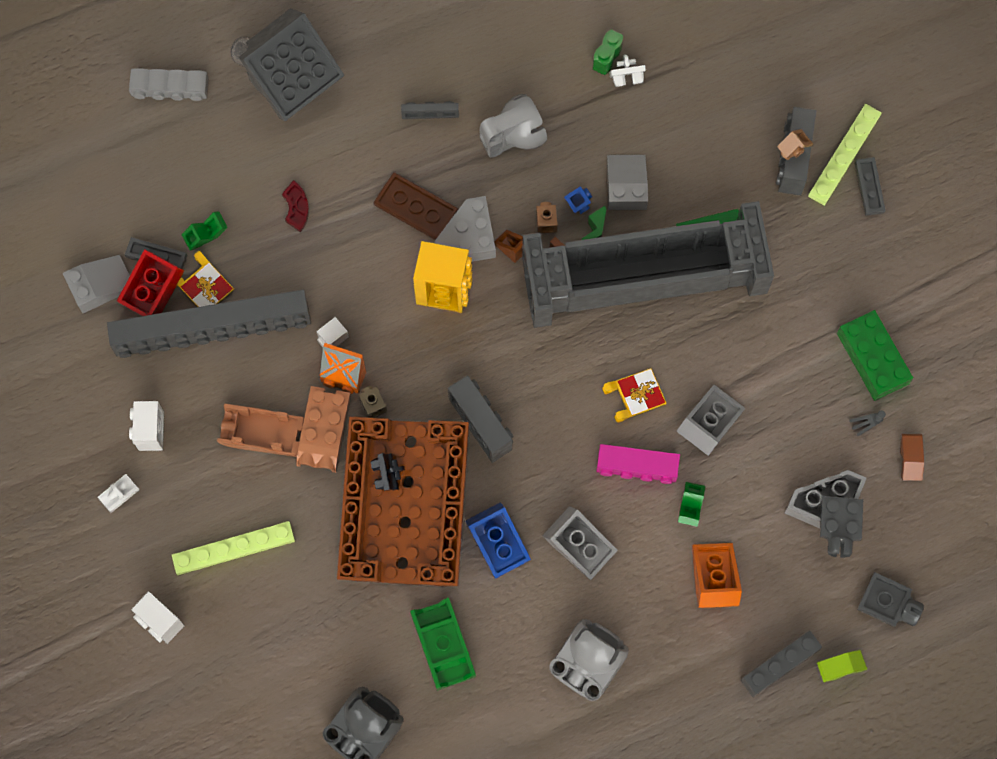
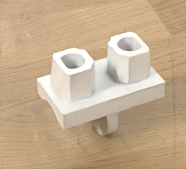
(619, 74)
(118, 493)

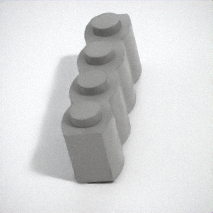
(171, 83)

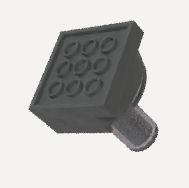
(287, 63)

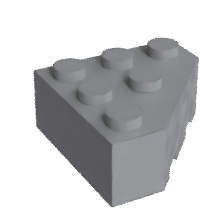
(470, 230)
(806, 501)

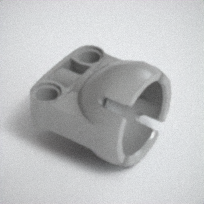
(513, 127)
(589, 659)

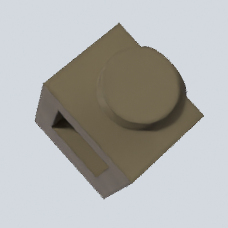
(374, 408)

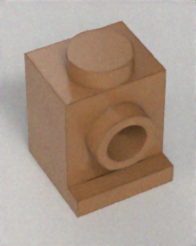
(794, 143)
(546, 224)

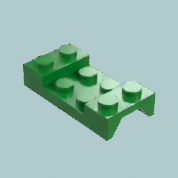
(443, 644)

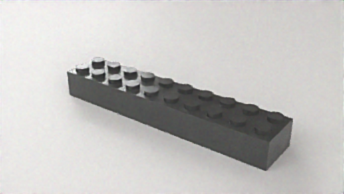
(209, 323)

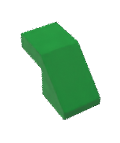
(596, 222)
(203, 233)
(691, 504)

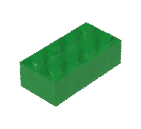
(874, 355)

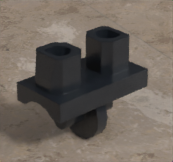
(389, 471)

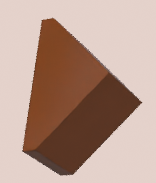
(510, 245)

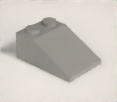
(627, 182)
(97, 282)
(710, 419)
(580, 542)

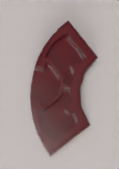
(298, 206)

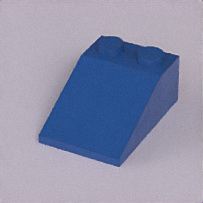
(498, 540)

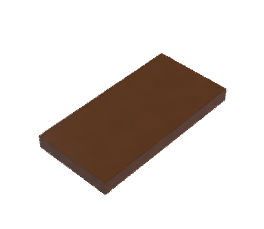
(415, 206)

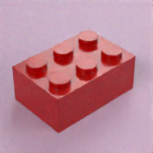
(150, 284)

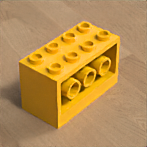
(442, 277)

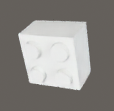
(147, 425)
(153, 614)

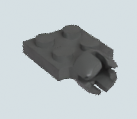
(841, 524)
(890, 602)

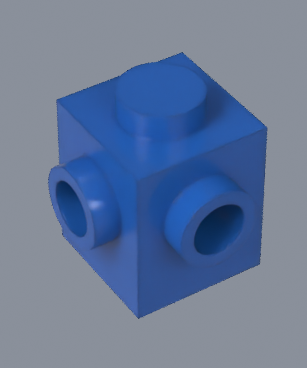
(579, 200)

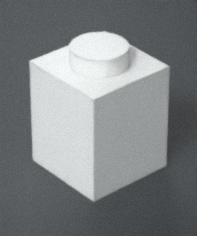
(332, 333)

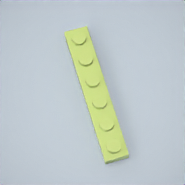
(844, 154)
(233, 548)

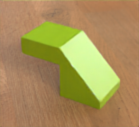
(841, 665)

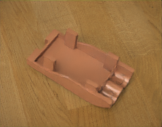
(323, 429)
(260, 430)

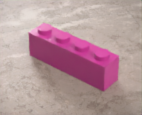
(638, 463)

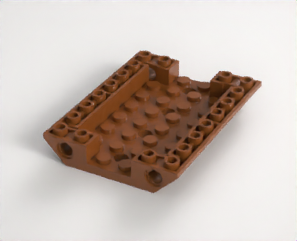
(434, 503)

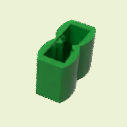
(607, 52)

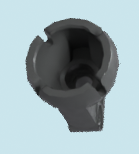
(364, 725)

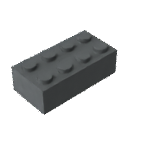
(794, 172)
(483, 422)

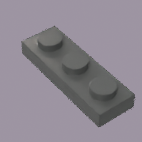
(430, 110)
(870, 186)
(136, 248)

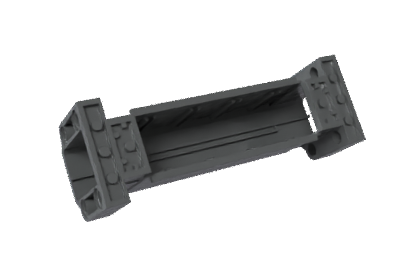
(647, 265)

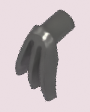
(873, 420)

